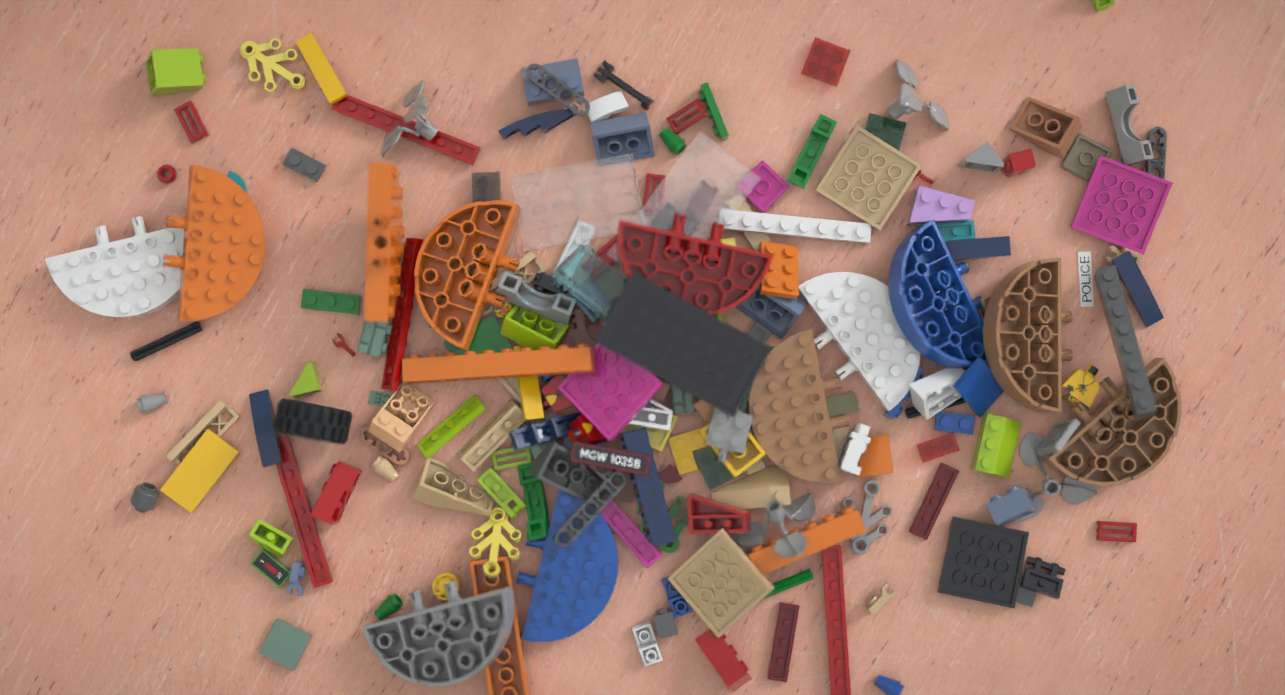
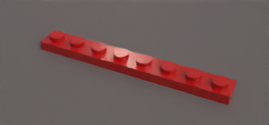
(387, 121)
(402, 315)
(300, 513)
(836, 620)

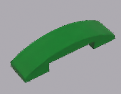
(811, 151)
(535, 503)

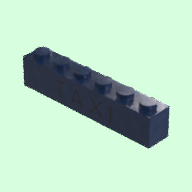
(650, 491)

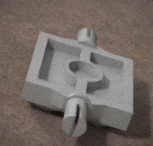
(728, 432)

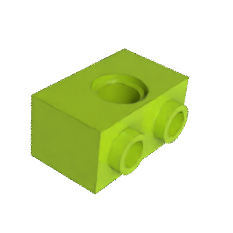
(270, 538)

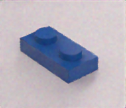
(954, 422)

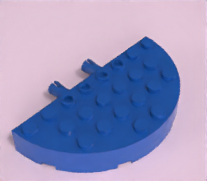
(933, 300)
(571, 580)

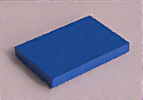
(978, 387)

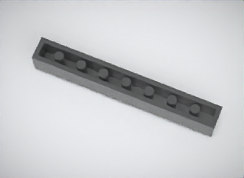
(1125, 343)

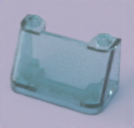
(590, 280)

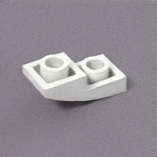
(605, 106)
(647, 643)

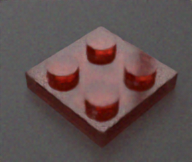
(825, 62)

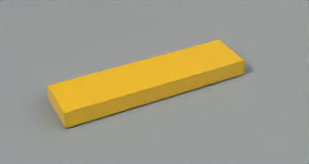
(321, 68)
(530, 396)

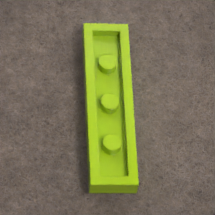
(451, 426)

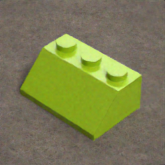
(533, 329)
(996, 445)

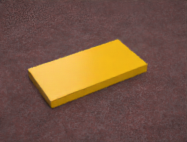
(199, 470)

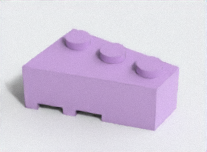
(940, 206)

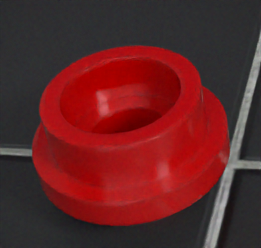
(161, 174)

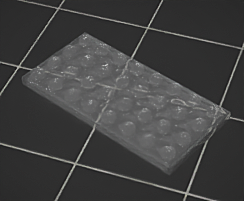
(702, 185)

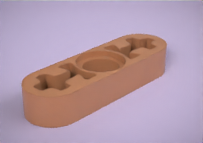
(386, 453)

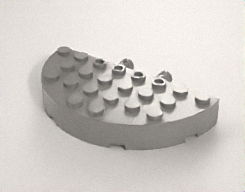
(446, 640)

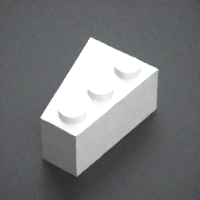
(935, 391)
(653, 416)

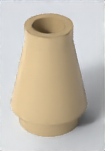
(384, 468)

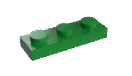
(713, 111)
(330, 301)

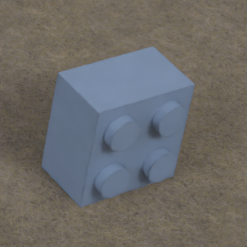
(1011, 506)

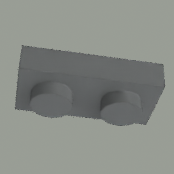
(304, 165)

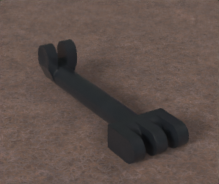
(607, 74)

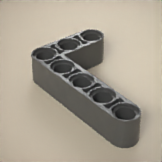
(594, 500)

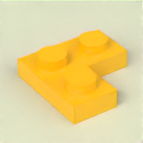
(682, 448)

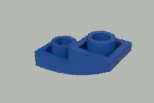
(676, 600)

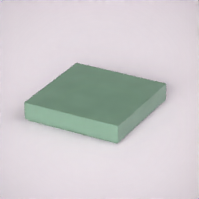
(285, 644)

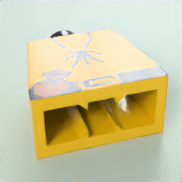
(1081, 387)

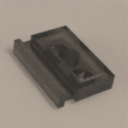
(486, 187)

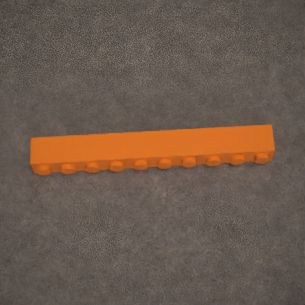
(498, 365)

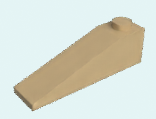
(444, 489)
(756, 490)

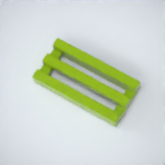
(496, 467)

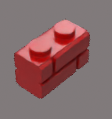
(1018, 163)

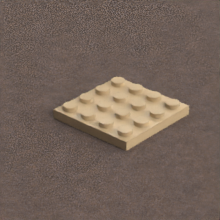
(868, 177)
(720, 583)

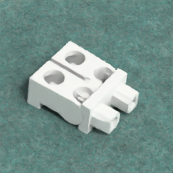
(853, 449)

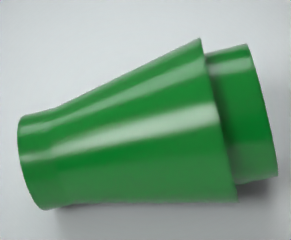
(672, 141)
(389, 606)

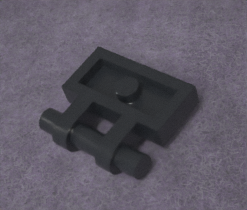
(1042, 582)

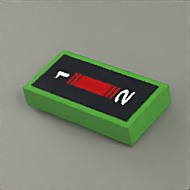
(271, 568)

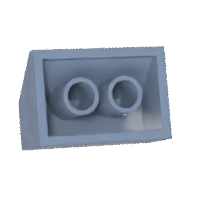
(566, 71)
(623, 137)
(772, 312)

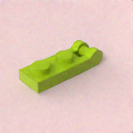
(501, 492)

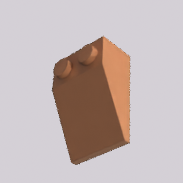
(1046, 126)

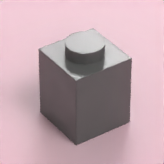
(665, 623)

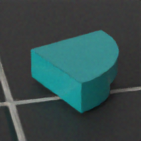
(237, 179)

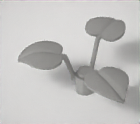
(908, 99)
(417, 108)
(1072, 491)
(791, 545)

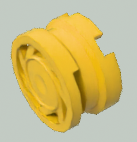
(438, 584)

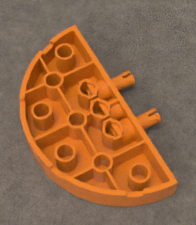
(383, 242)
(219, 245)
(458, 267)

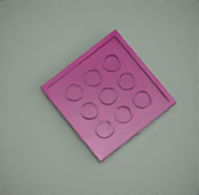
(1121, 204)
(612, 393)

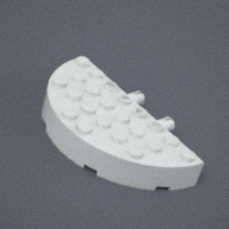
(122, 275)
(863, 326)

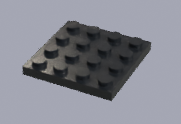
(983, 562)

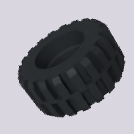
(312, 421)

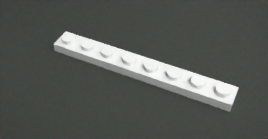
(800, 227)

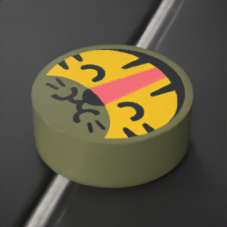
(502, 312)

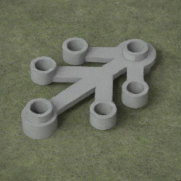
(867, 520)

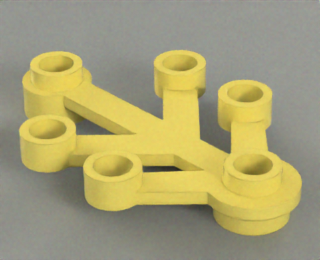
(270, 63)
(494, 540)

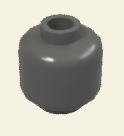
(144, 497)

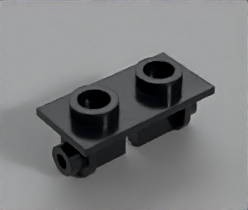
(544, 284)

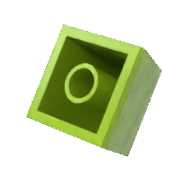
(174, 71)

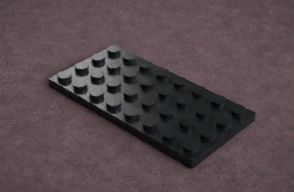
(683, 344)

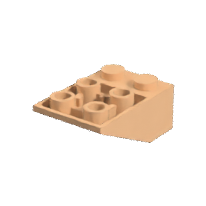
(401, 416)

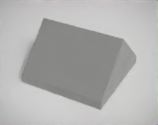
(983, 159)

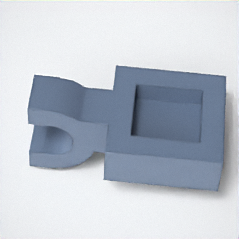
(296, 574)

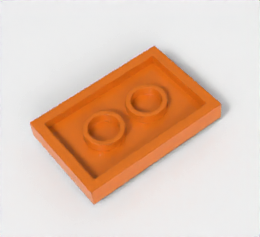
(782, 275)

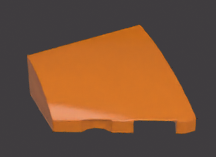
(876, 457)

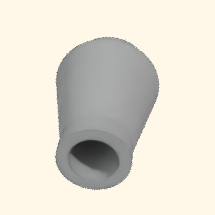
(150, 402)

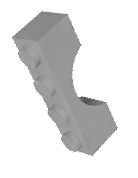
(1121, 105)
(556, 306)

